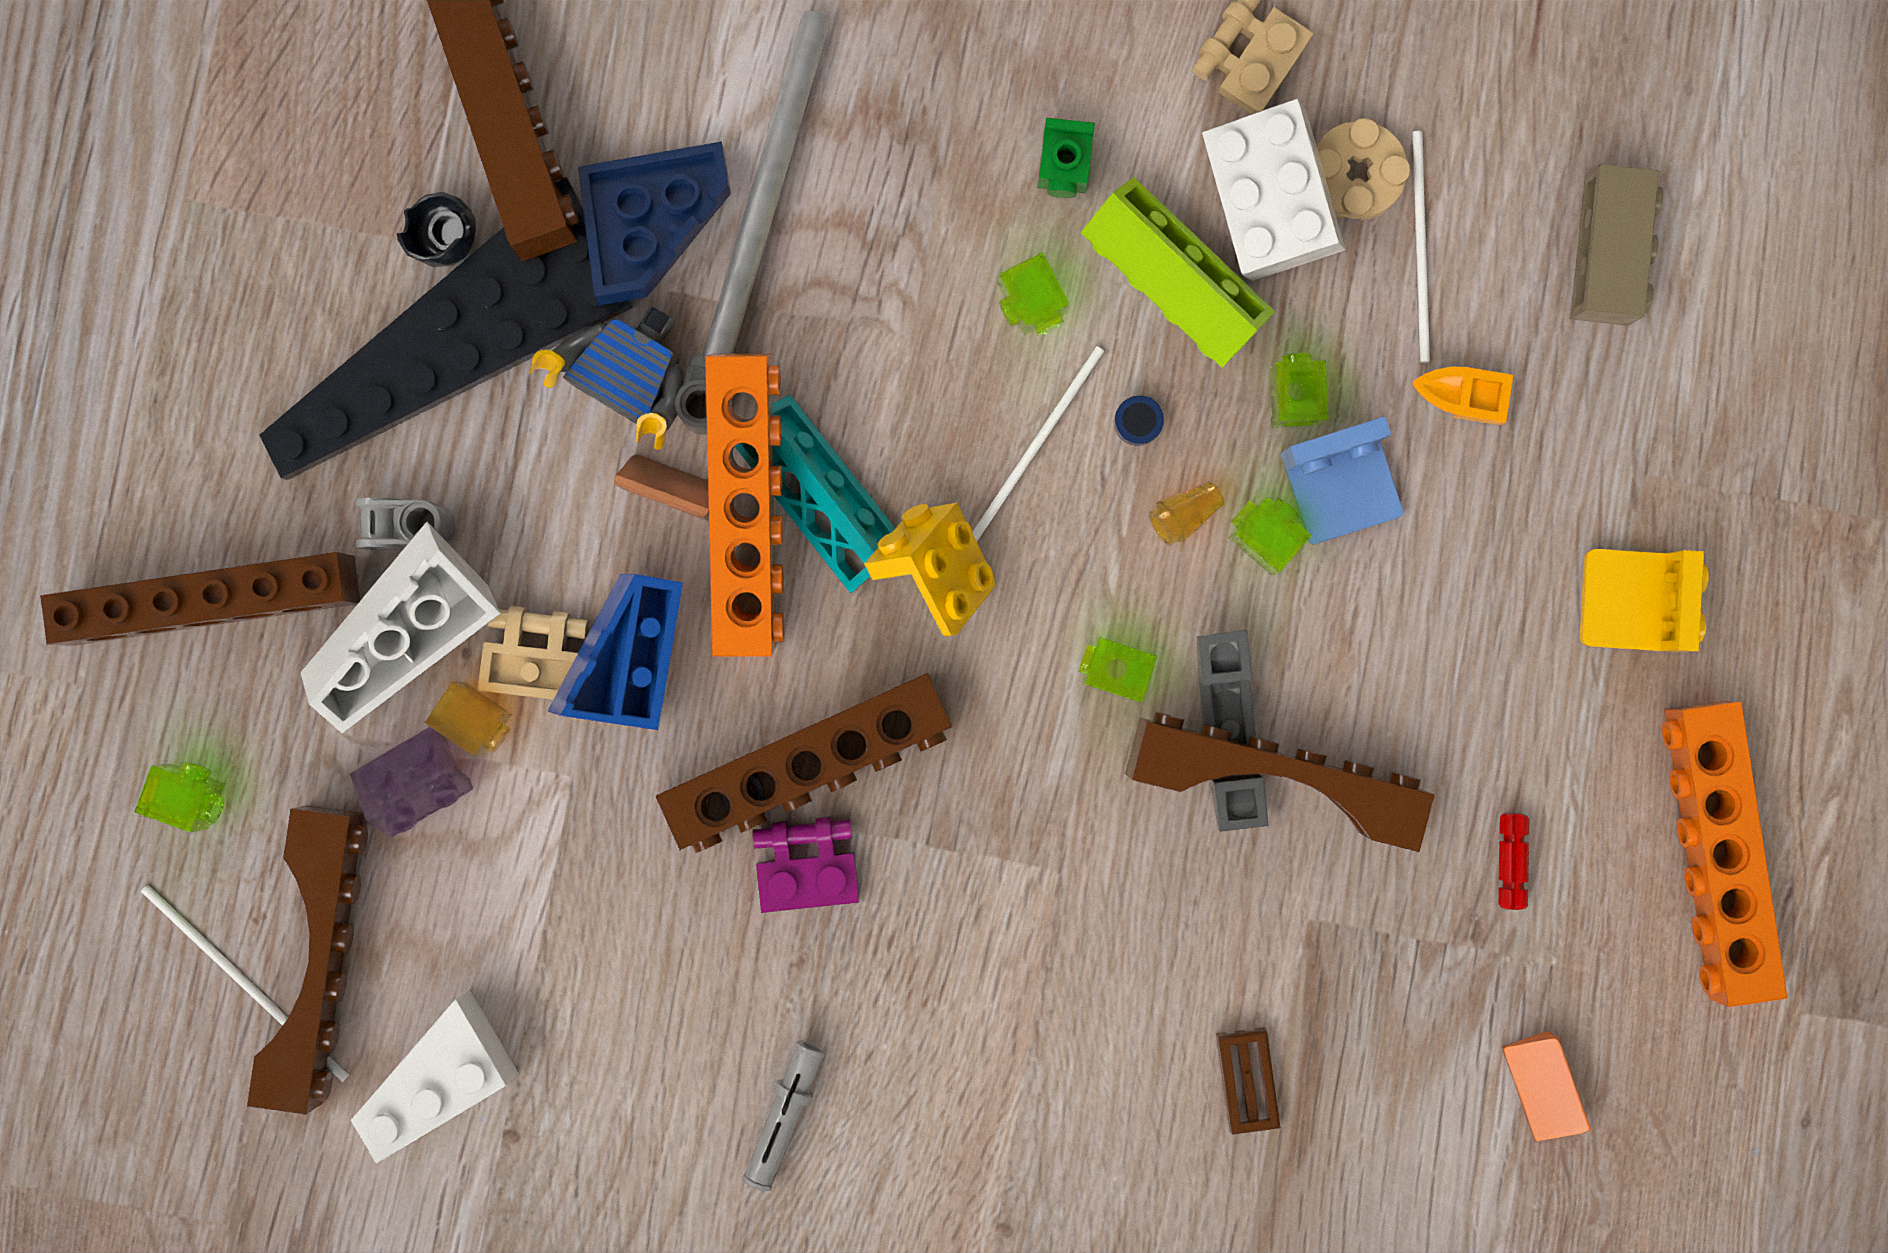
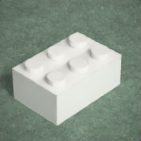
(1273, 190)

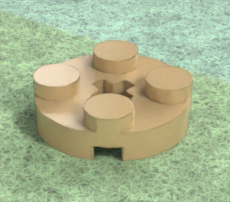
(1386, 172)

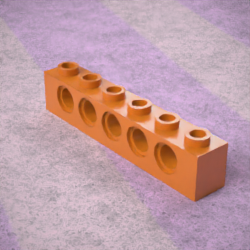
(733, 630)
(1759, 970)

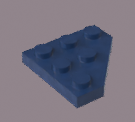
(647, 214)

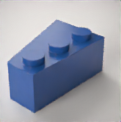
(625, 656)

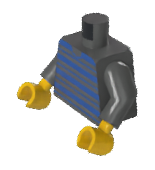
(622, 370)

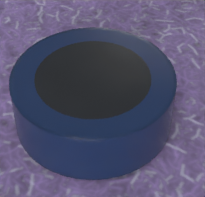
(1138, 420)

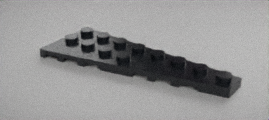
(454, 337)

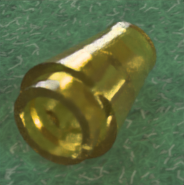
(1185, 512)

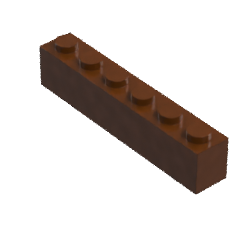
(506, 125)

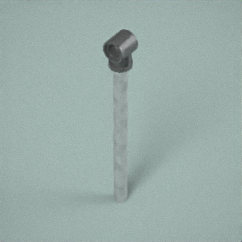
(758, 211)

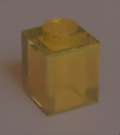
(470, 719)

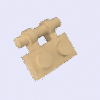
(1265, 61)
(529, 670)

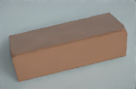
(665, 485)

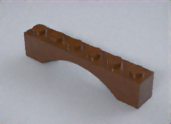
(1180, 758)
(323, 858)

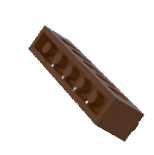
(200, 599)
(685, 803)

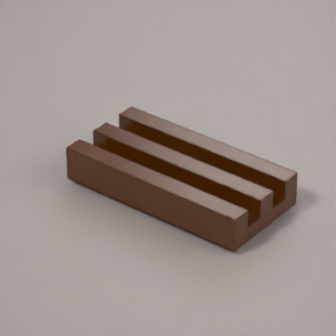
(1241, 1039)

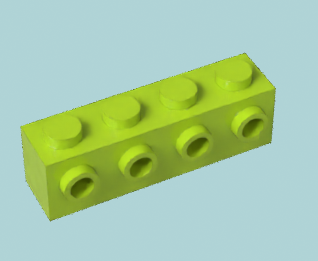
(1176, 271)

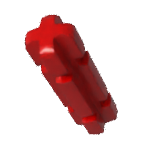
(1513, 861)

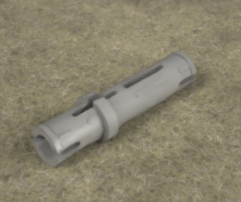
(806, 1063)

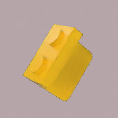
(943, 559)
(1643, 600)

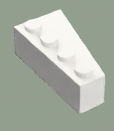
(398, 630)

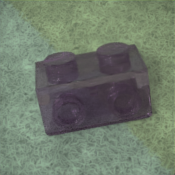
(409, 783)

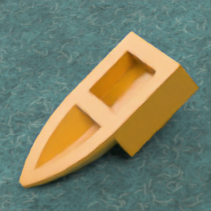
(1468, 393)

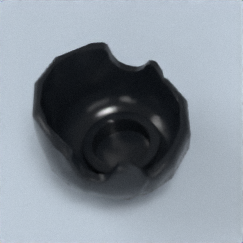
(438, 230)

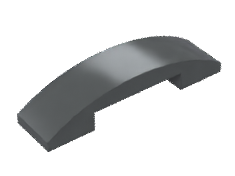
(1227, 704)

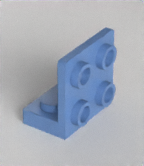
(1342, 481)

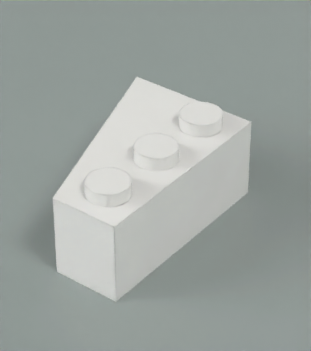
(437, 1080)

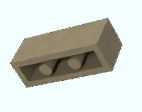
(1616, 245)

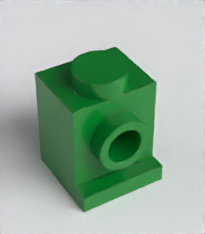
(1065, 137)

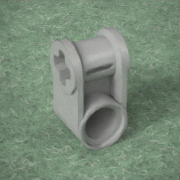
(394, 522)

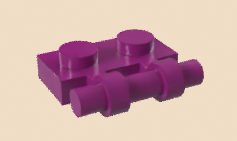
(806, 880)

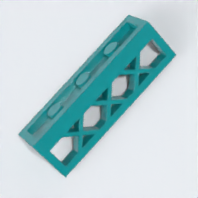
(826, 487)

